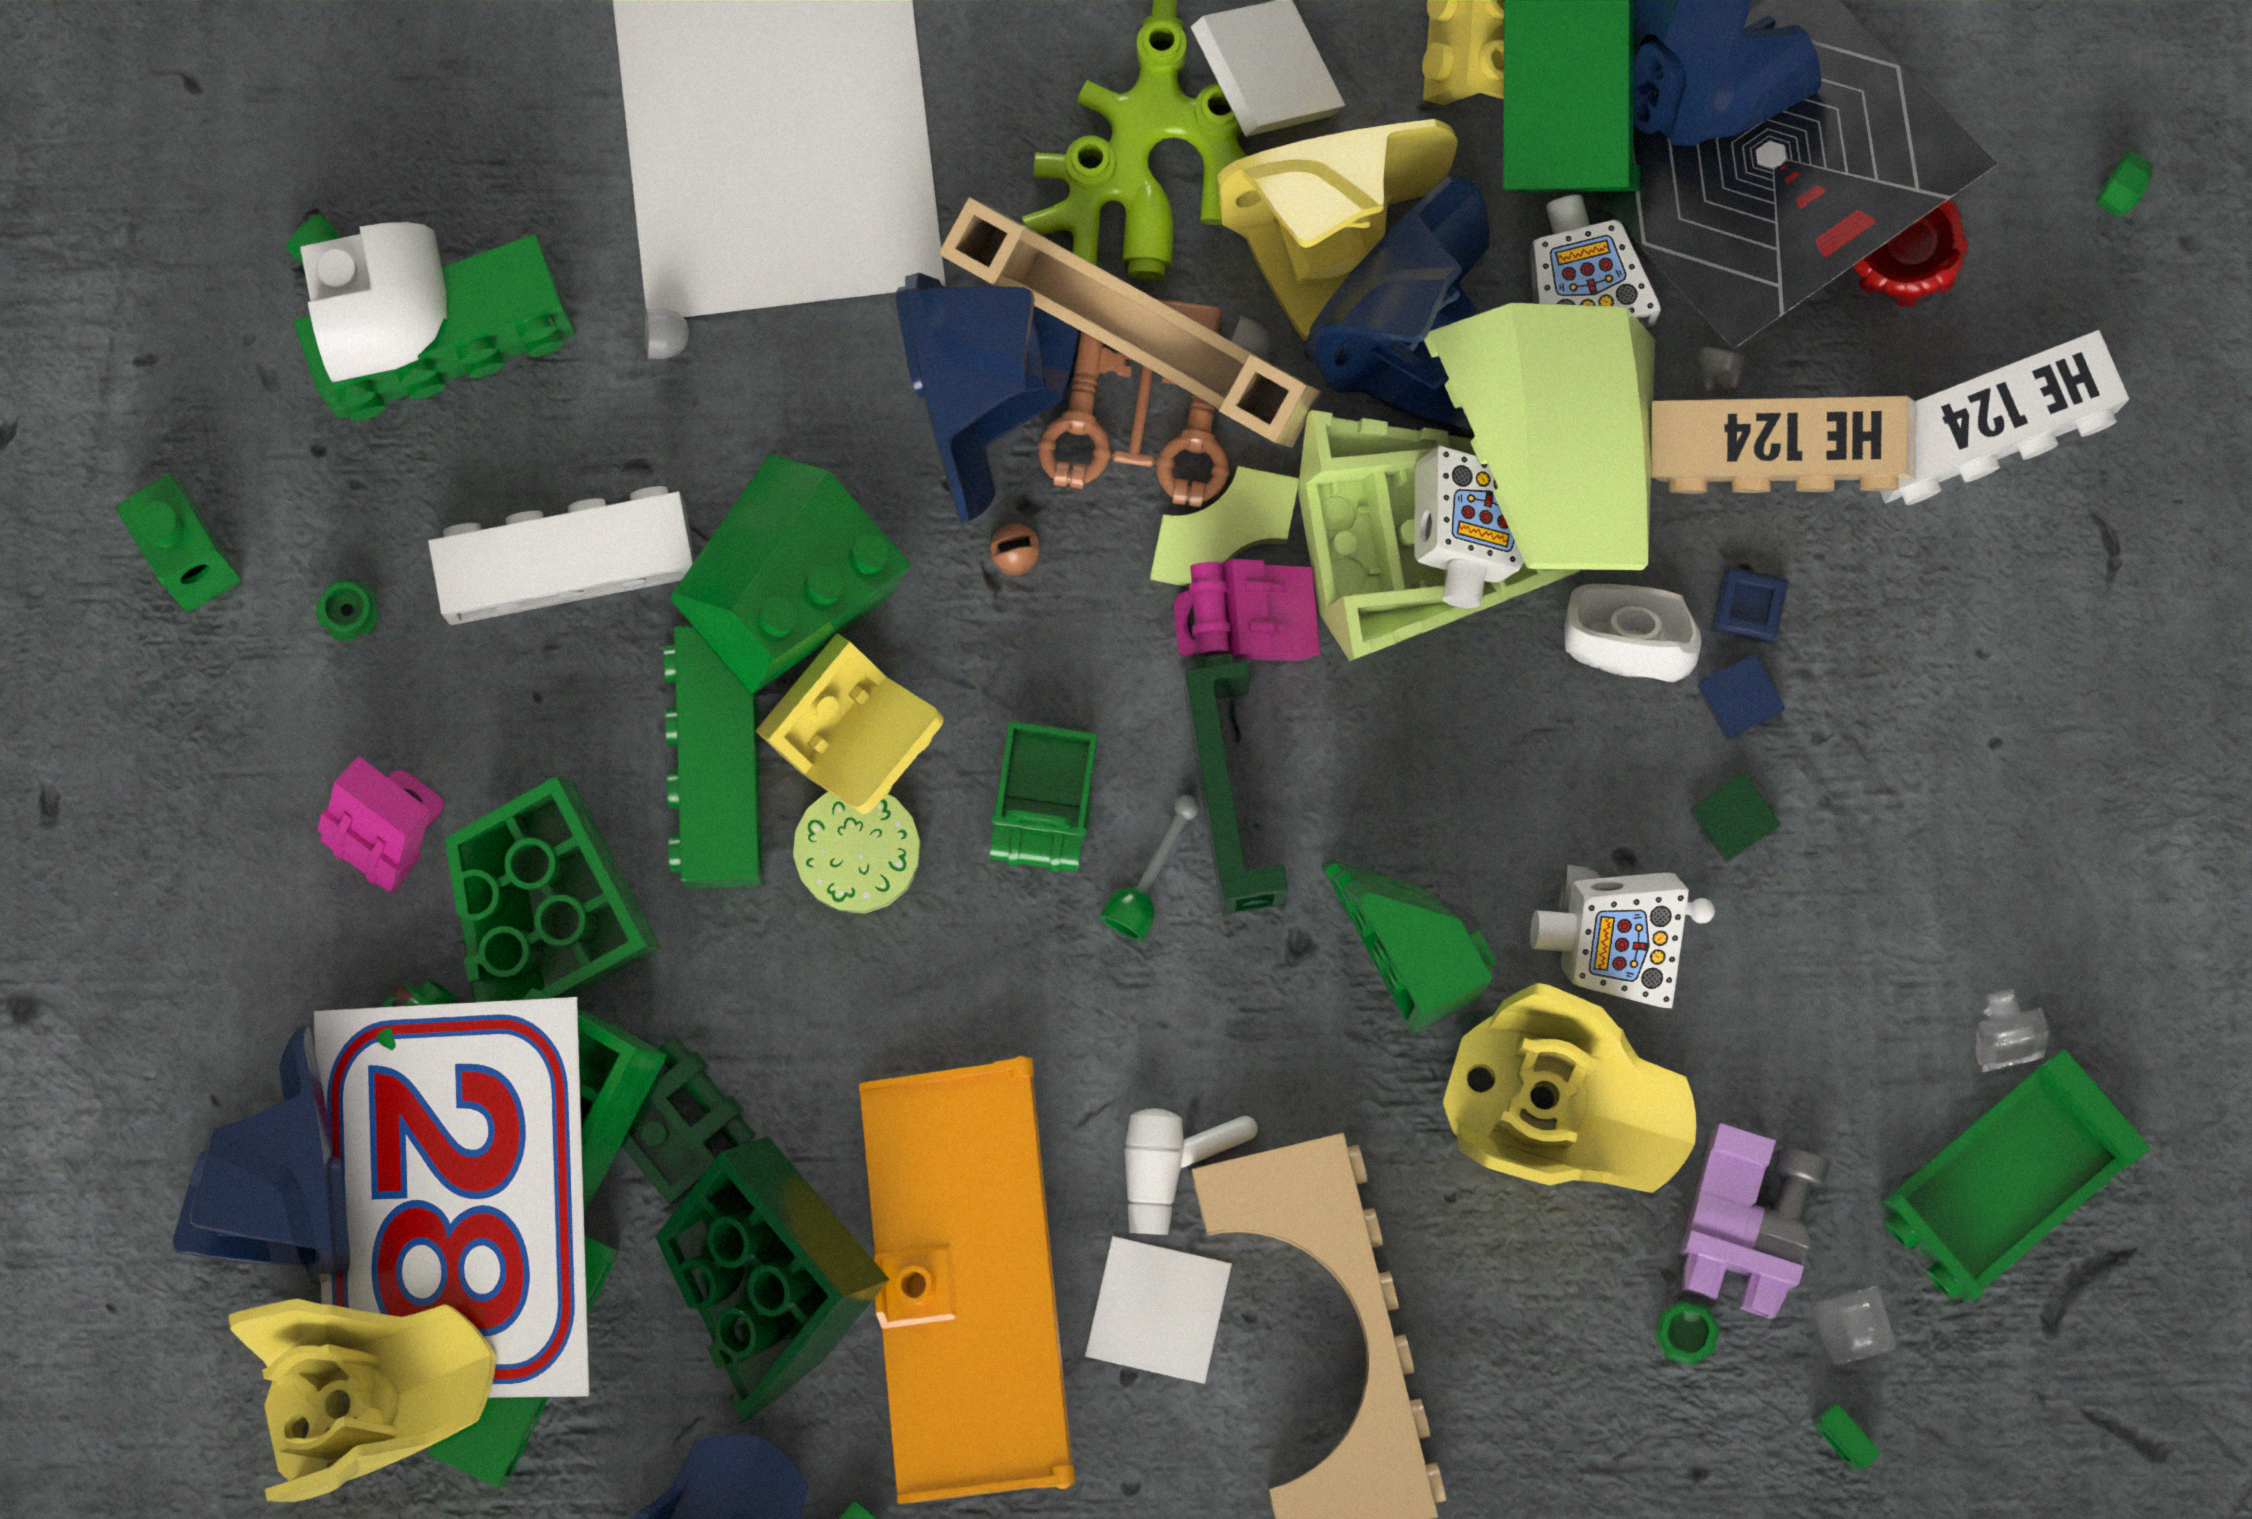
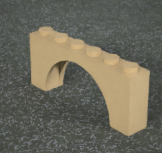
(1131, 322)
(1313, 1202)

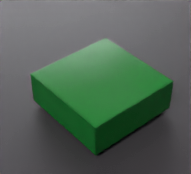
(1845, 1437)

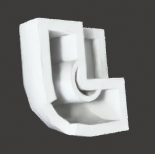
(375, 297)

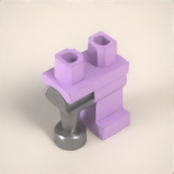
(1737, 1234)

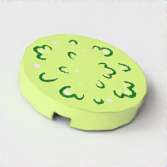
(855, 857)

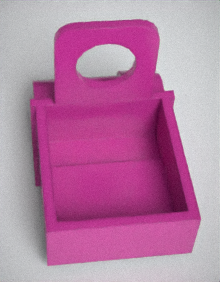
(1249, 611)
(378, 822)

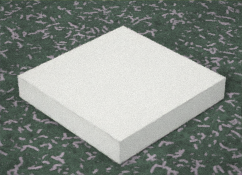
(1267, 66)

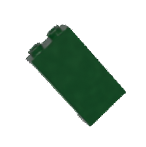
(1237, 889)

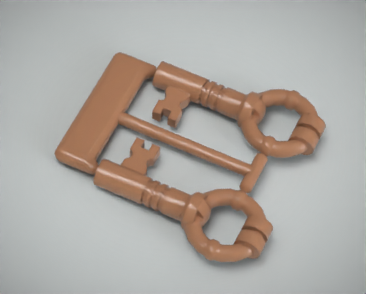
(1079, 420)

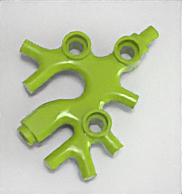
(1138, 121)

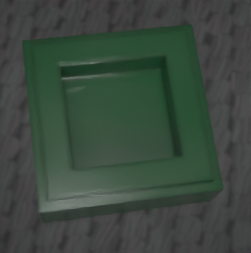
(1735, 817)

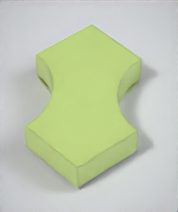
(1249, 514)

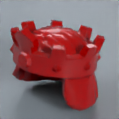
(1918, 258)

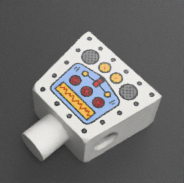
(1589, 264)
(1461, 525)
(1619, 935)

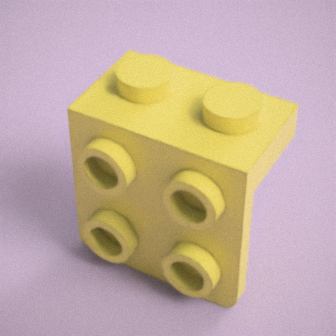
(1464, 50)
(850, 726)

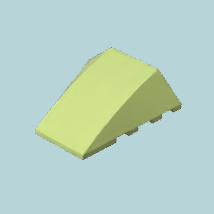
(1562, 424)
(1361, 534)

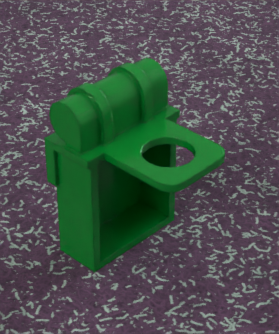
(1043, 797)

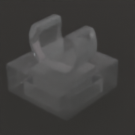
(2009, 1035)
(1854, 1326)

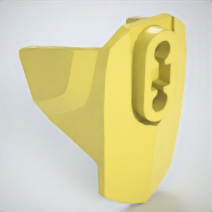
(1325, 203)
(1610, 1109)
(395, 1376)

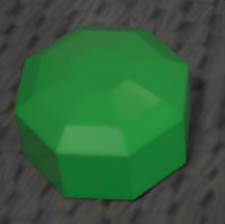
(2125, 185)
(1686, 1332)

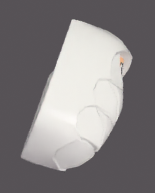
(1632, 631)

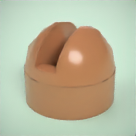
(1017, 560)

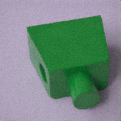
(177, 539)

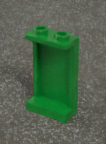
(1569, 96)
(2012, 1177)

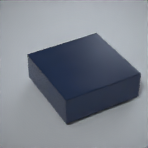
(1750, 605)
(1741, 696)

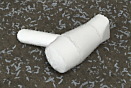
(1157, 1154)

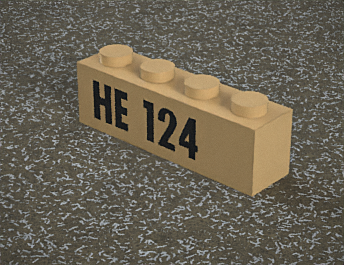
(1784, 441)

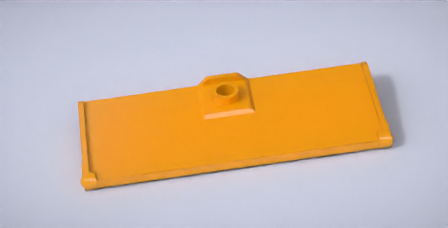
(969, 1282)

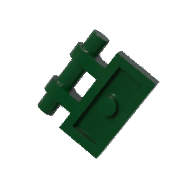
(664, 1141)

